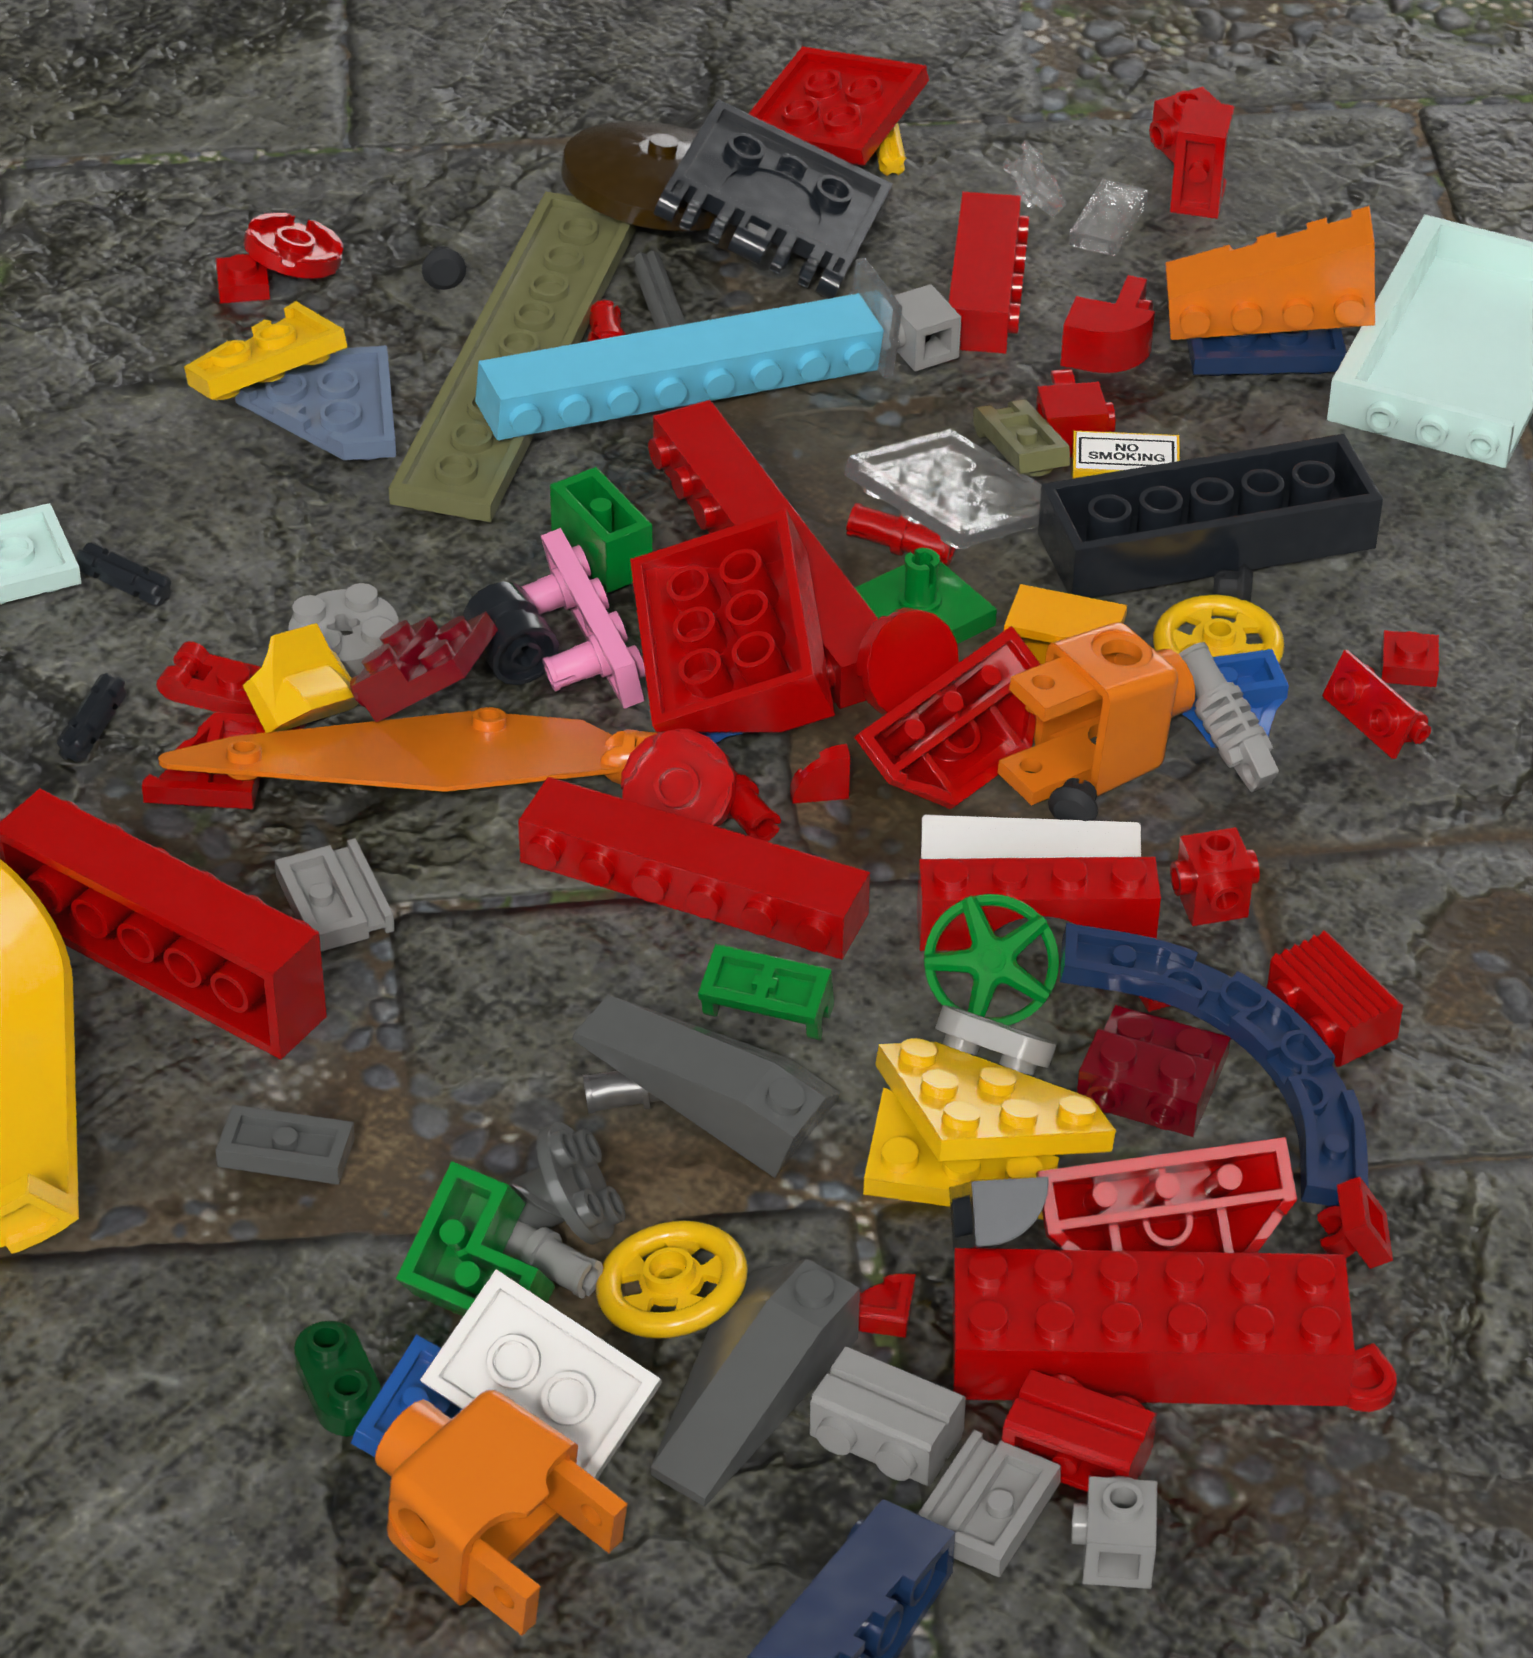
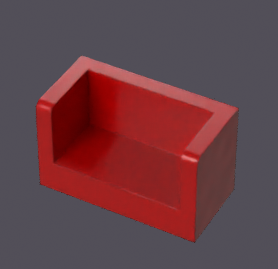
(1201, 159)

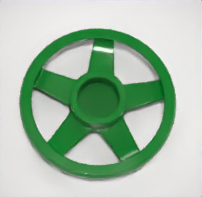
(992, 958)

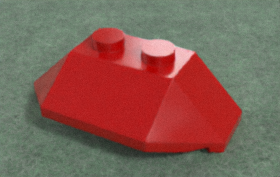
(957, 727)
(1173, 1201)

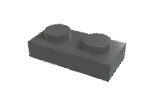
(285, 1144)

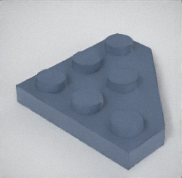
(333, 404)

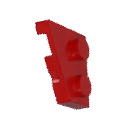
(206, 788)

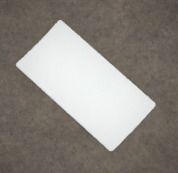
(1026, 838)

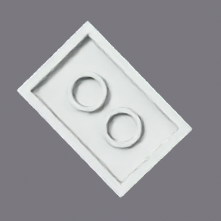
(546, 1366)

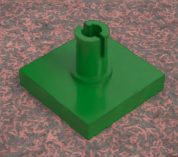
(930, 587)

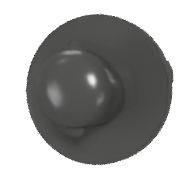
(569, 1186)

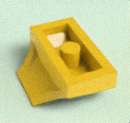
(299, 681)

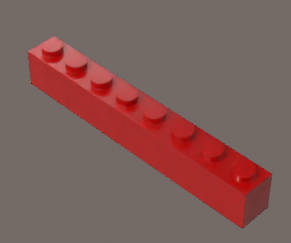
(730, 487)

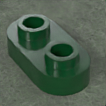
(331, 1366)

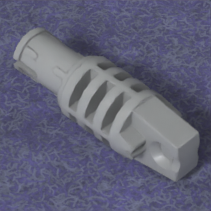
(1230, 720)

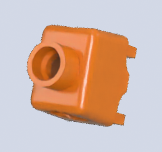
(1102, 688)
(481, 1491)

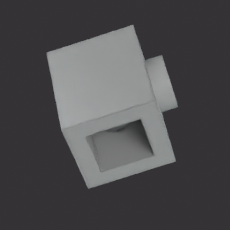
(927, 328)
(1117, 1531)

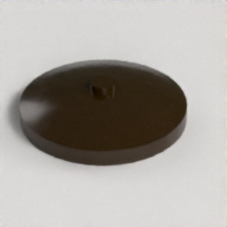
(626, 168)

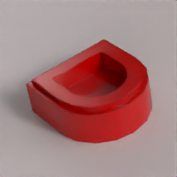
(1372, 1380)

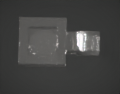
(1034, 182)

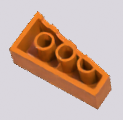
(1277, 283)

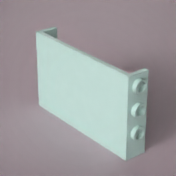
(1446, 346)

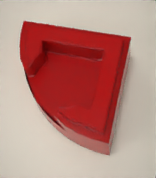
(824, 778)
(887, 1306)

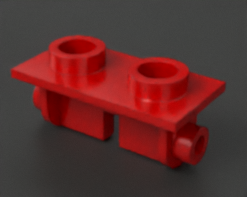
(1374, 706)

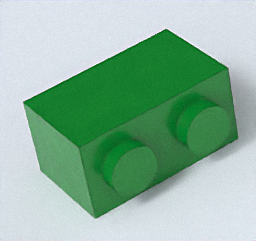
(603, 525)

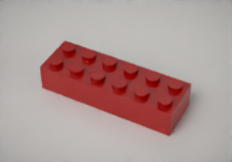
(169, 924)
(1155, 1325)

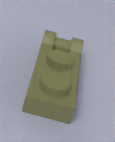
(1022, 437)

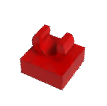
(1358, 1225)

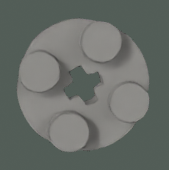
(347, 609)

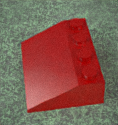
(732, 631)

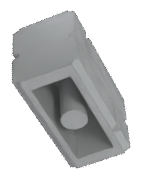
(886, 1417)

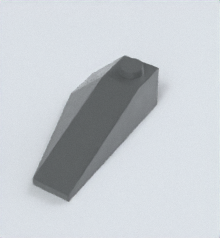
(727, 1087)
(755, 1373)

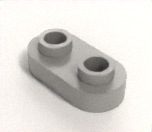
(1018, 1048)

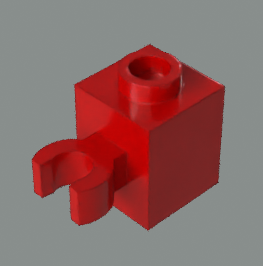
(1074, 406)

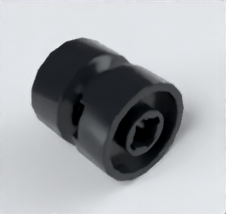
(521, 636)

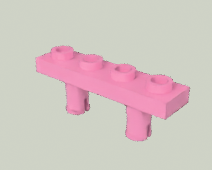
(605, 633)

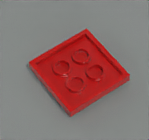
(841, 100)

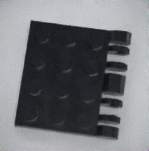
(775, 193)

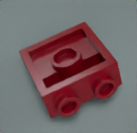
(419, 662)
(1153, 1070)

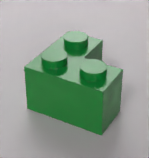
(465, 1243)

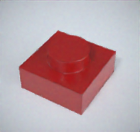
(241, 279)
(1410, 658)

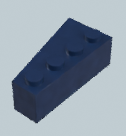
(868, 1592)

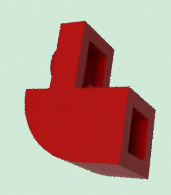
(1107, 334)

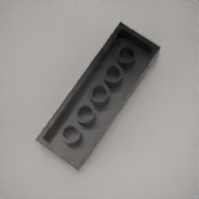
(1209, 516)

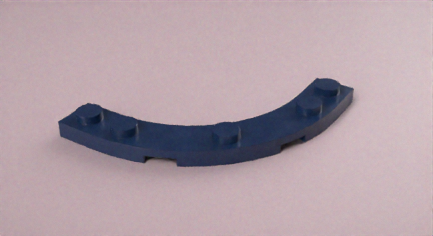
(1255, 1018)

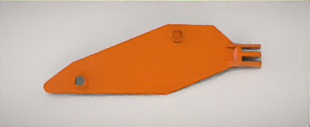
(421, 752)

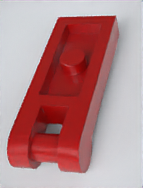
(221, 686)

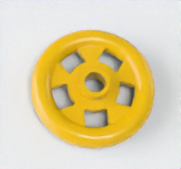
(1219, 634)
(671, 1279)

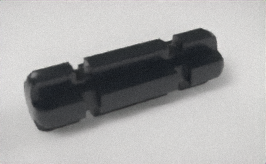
(124, 574)
(91, 717)

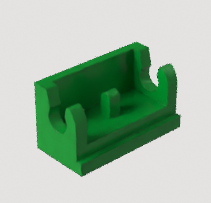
(767, 987)

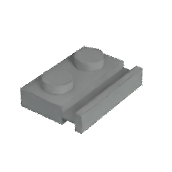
(335, 894)
(991, 1500)

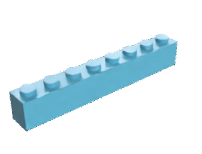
(677, 366)

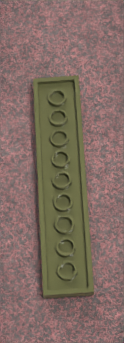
(535, 306)

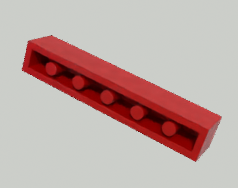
(694, 867)

